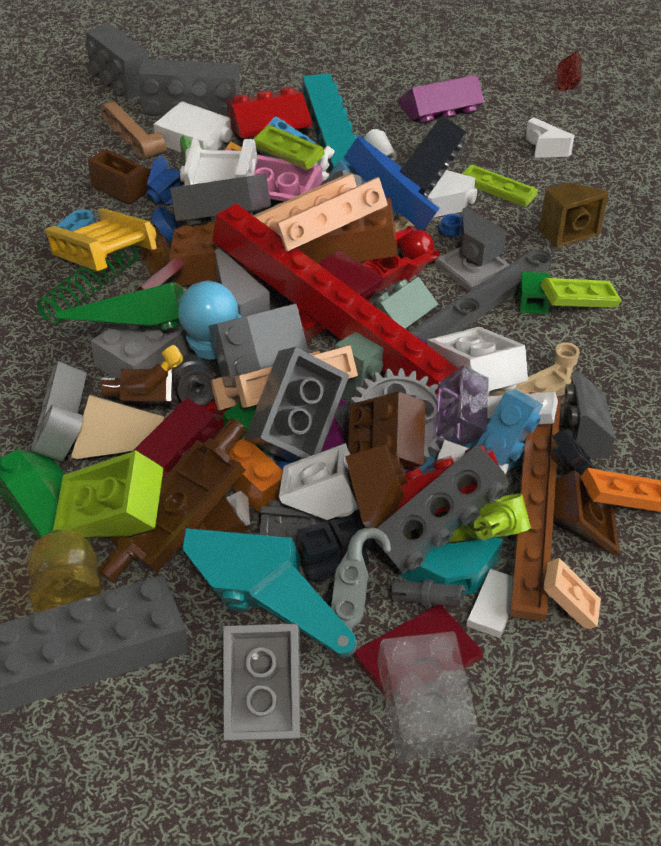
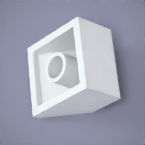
(320, 484)

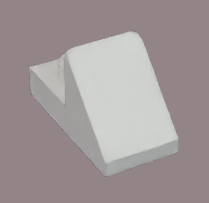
(548, 139)

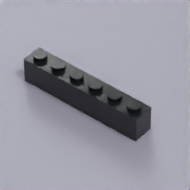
(434, 155)

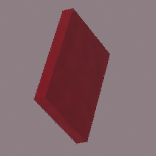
(430, 622)

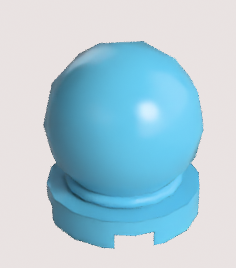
(203, 306)

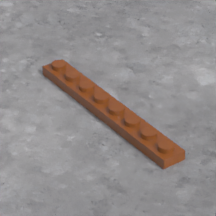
(534, 545)

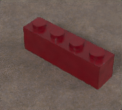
(178, 434)

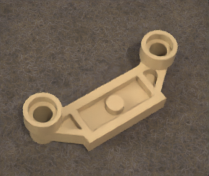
(552, 378)

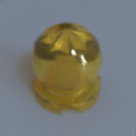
(61, 570)

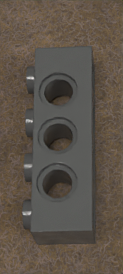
(445, 490)

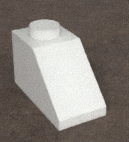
(453, 193)

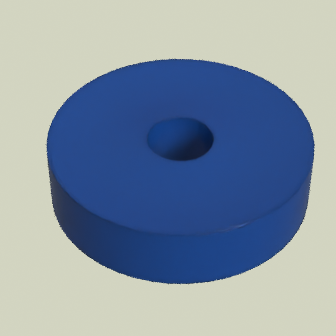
(165, 222)

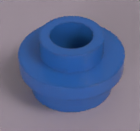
(450, 225)

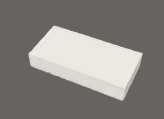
(492, 604)

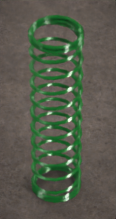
(53, 302)

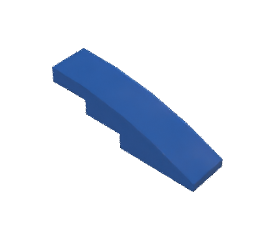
(403, 192)

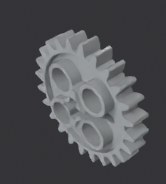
(411, 387)

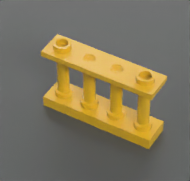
(92, 243)

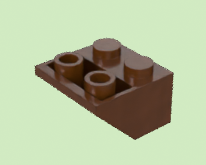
(118, 176)
(392, 421)

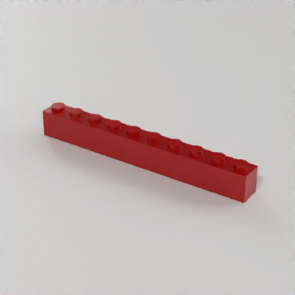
(324, 295)

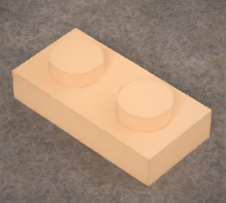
(572, 594)

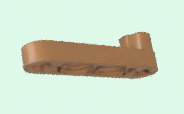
(142, 143)

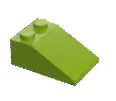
(111, 497)

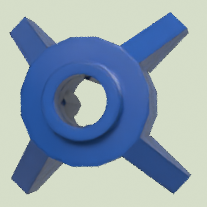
(161, 180)

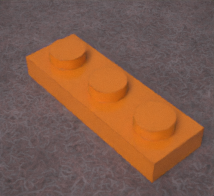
(622, 489)

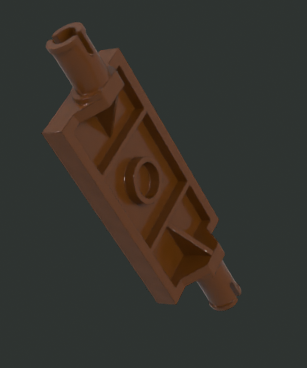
(184, 501)

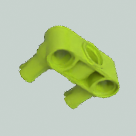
(495, 519)

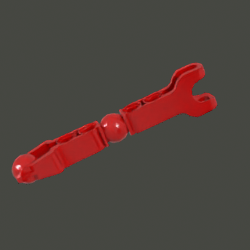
(417, 250)

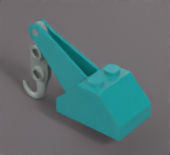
(266, 574)

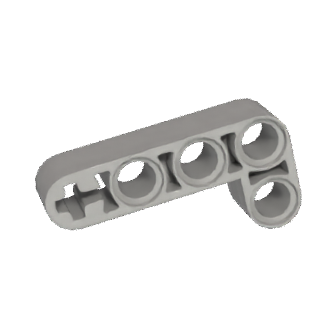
(59, 414)

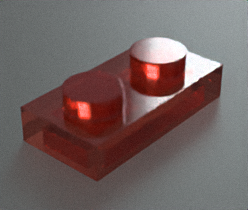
(569, 72)

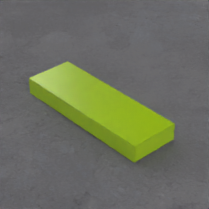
(289, 147)
(501, 186)
(580, 292)

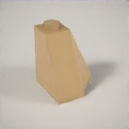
(112, 428)

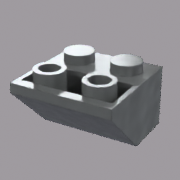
(587, 417)

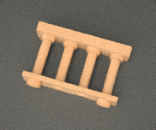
(323, 209)
(251, 384)

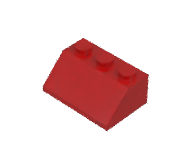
(254, 113)

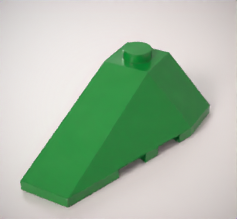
(145, 307)
(31, 488)

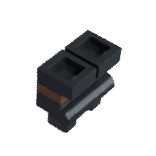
(325, 546)

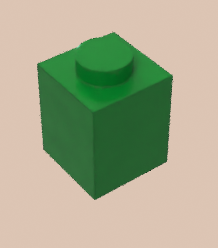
(531, 295)

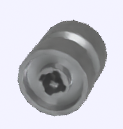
(193, 380)

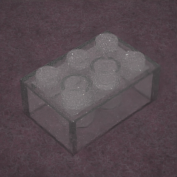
(427, 697)

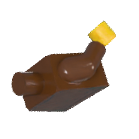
(145, 386)

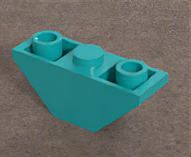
(459, 564)

